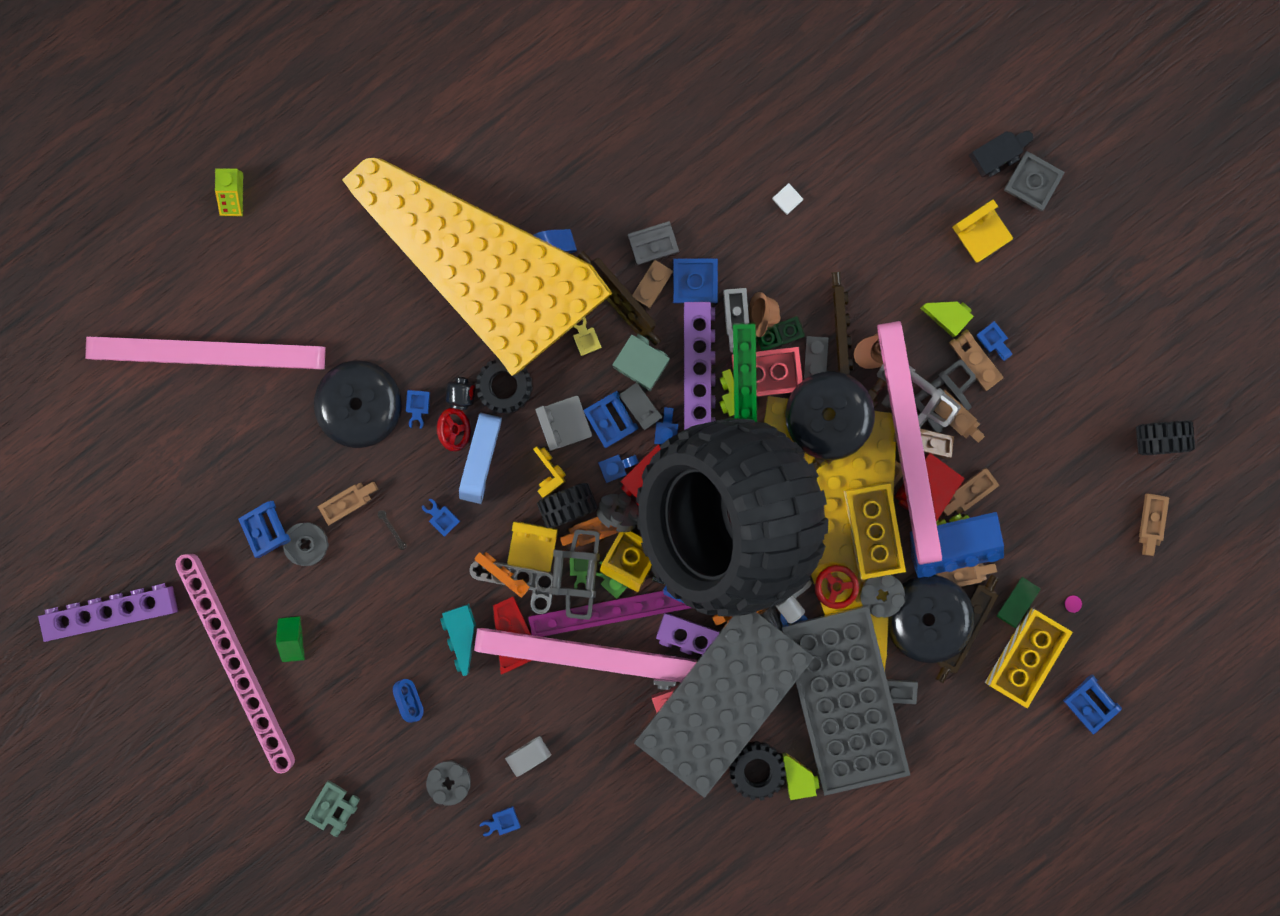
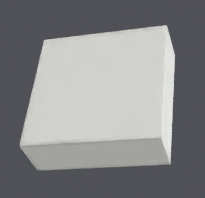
(787, 199)

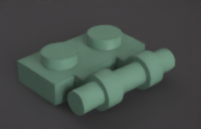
(326, 805)

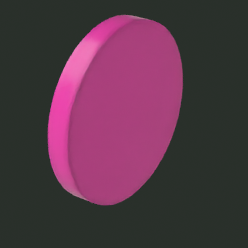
(1073, 604)

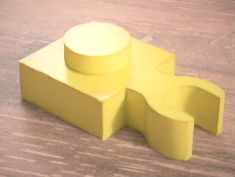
(586, 339)

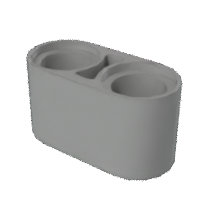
(528, 756)

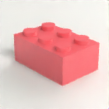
(777, 371)

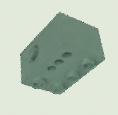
(641, 362)

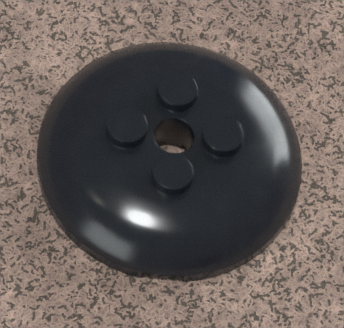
(379, 407)
(836, 437)
(952, 620)

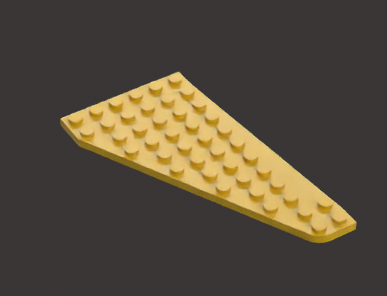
(495, 275)
(868, 466)

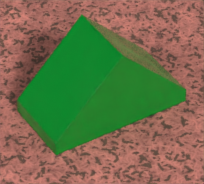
(290, 639)

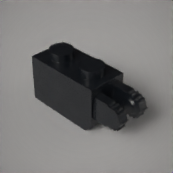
(1000, 151)

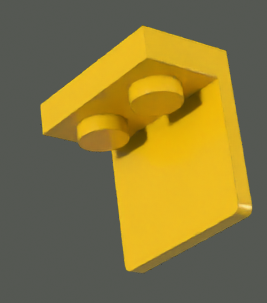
(983, 232)
(549, 484)
(532, 546)

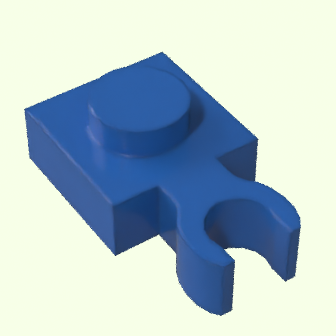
(417, 404)
(442, 519)
(504, 821)

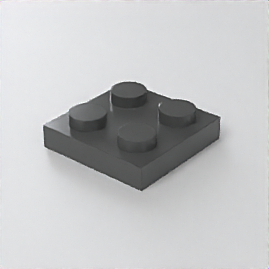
(1034, 181)

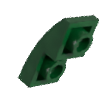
(781, 334)
(1018, 602)

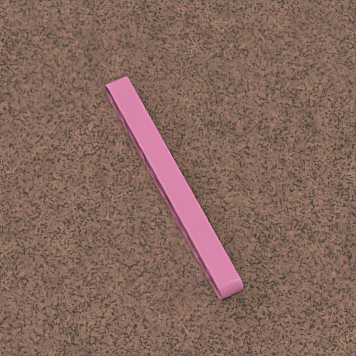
(205, 353)
(909, 442)
(582, 655)
(235, 674)

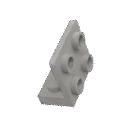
(563, 423)

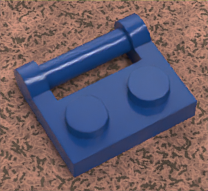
(604, 423)
(258, 531)
(1086, 708)

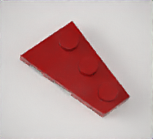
(510, 619)

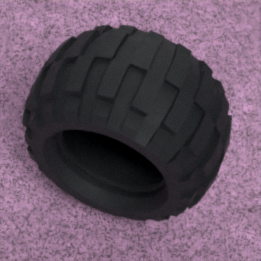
(731, 517)

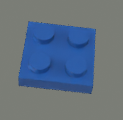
(695, 280)

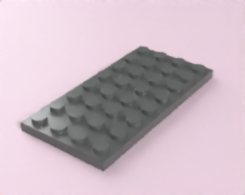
(723, 700)
(848, 702)

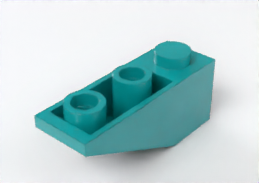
(461, 630)

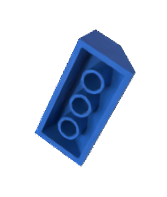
(964, 545)

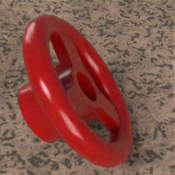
(449, 430)
(853, 584)

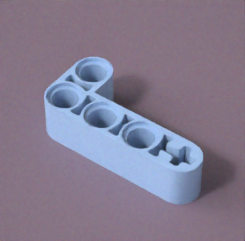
(479, 458)

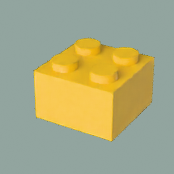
(627, 561)

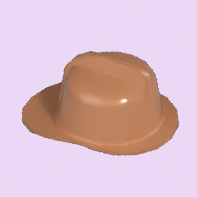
(763, 312)
(868, 353)

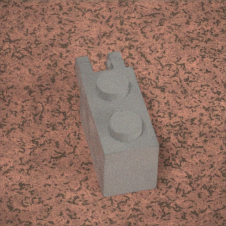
(735, 310)

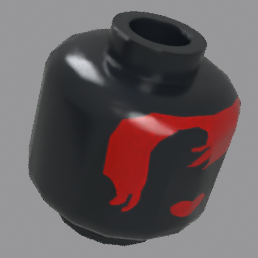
(460, 393)

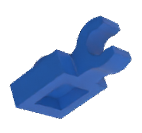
(993, 338)
(665, 429)
(615, 467)

